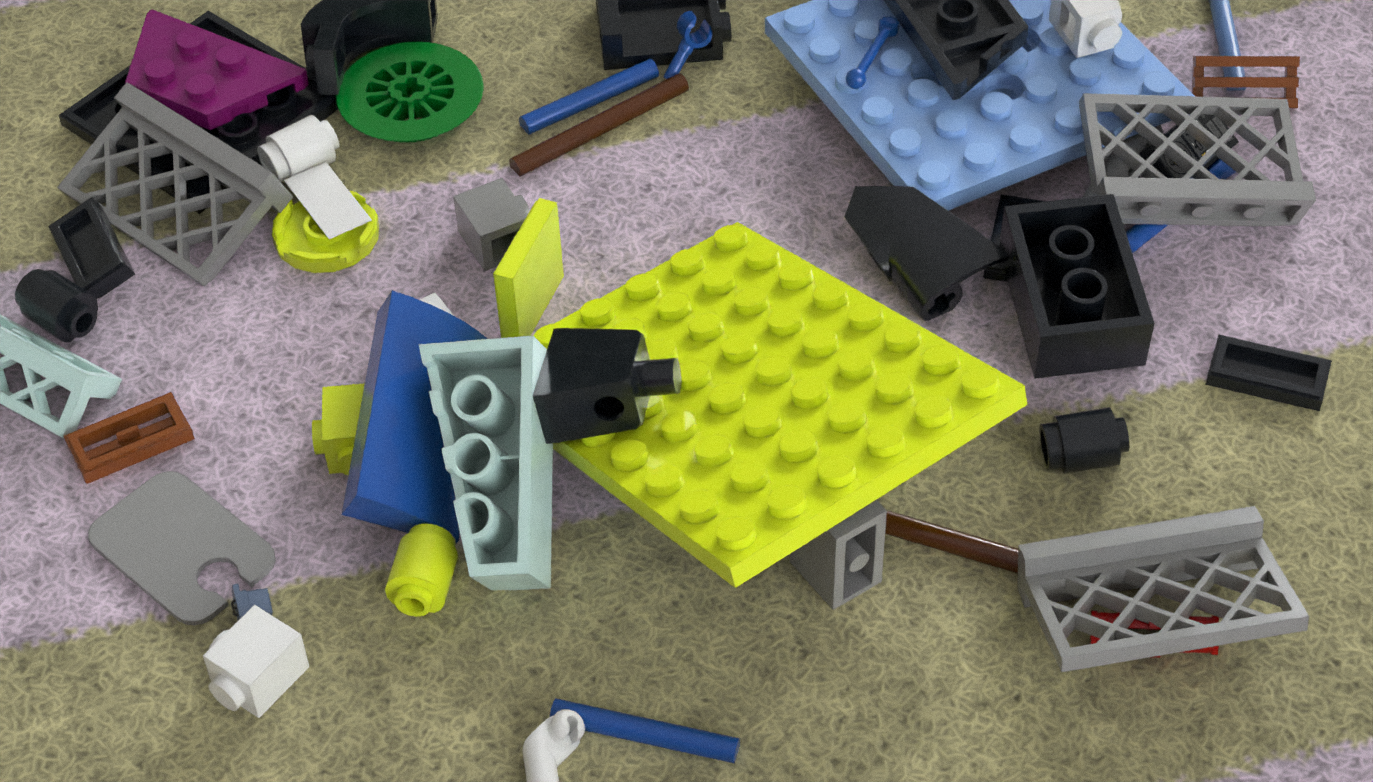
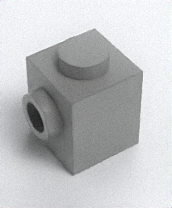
(489, 220)

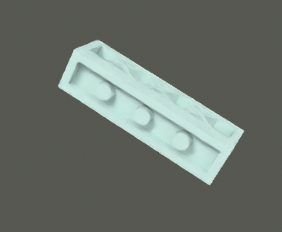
(60, 368)

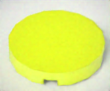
(307, 247)

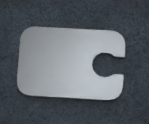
(169, 535)

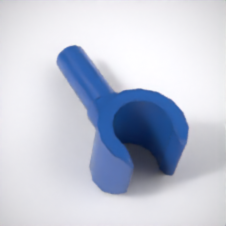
(689, 41)

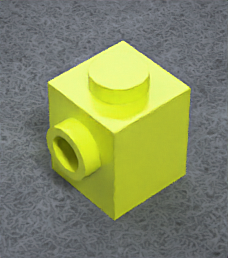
(337, 429)

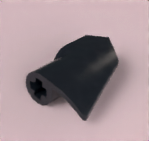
(919, 245)

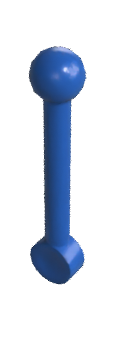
(887, 27)

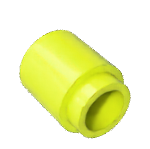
(422, 570)

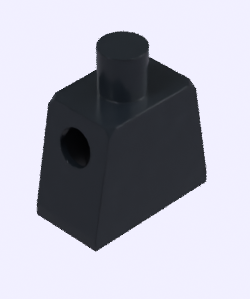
(599, 383)

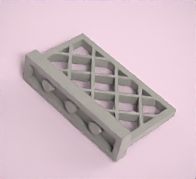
(206, 156)
(1206, 197)
(1155, 560)

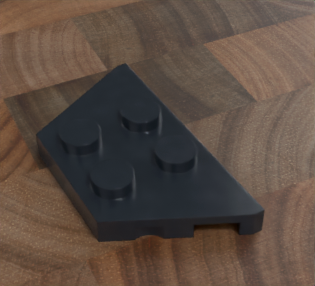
(961, 37)

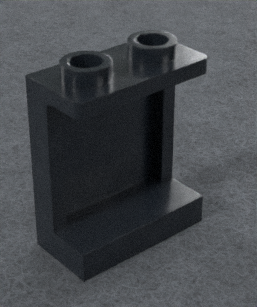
(648, 30)

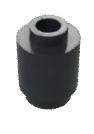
(56, 304)
(1084, 440)

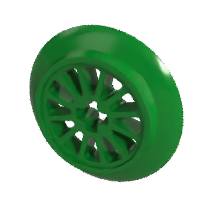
(379, 86)

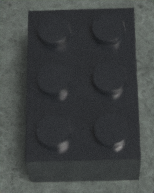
(1075, 286)

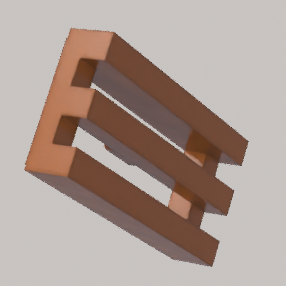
(1289, 82)
(131, 443)

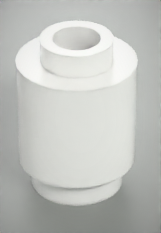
(299, 147)

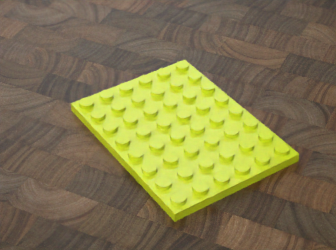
(787, 405)

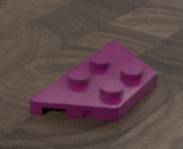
(205, 73)

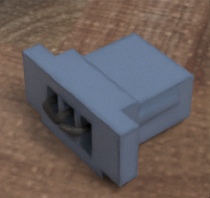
(245, 600)

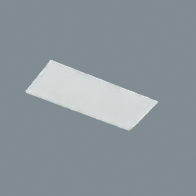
(327, 200)

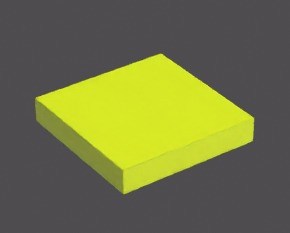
(529, 271)

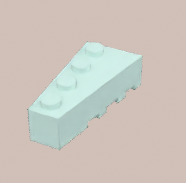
(495, 456)

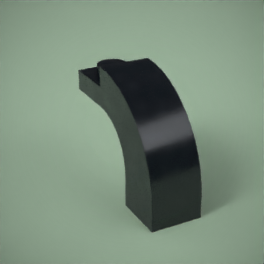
(343, 29)

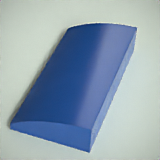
(397, 453)

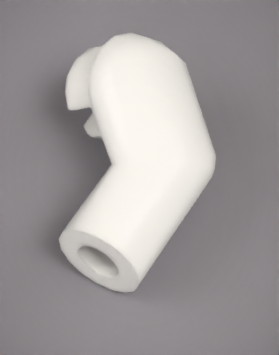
(551, 745)

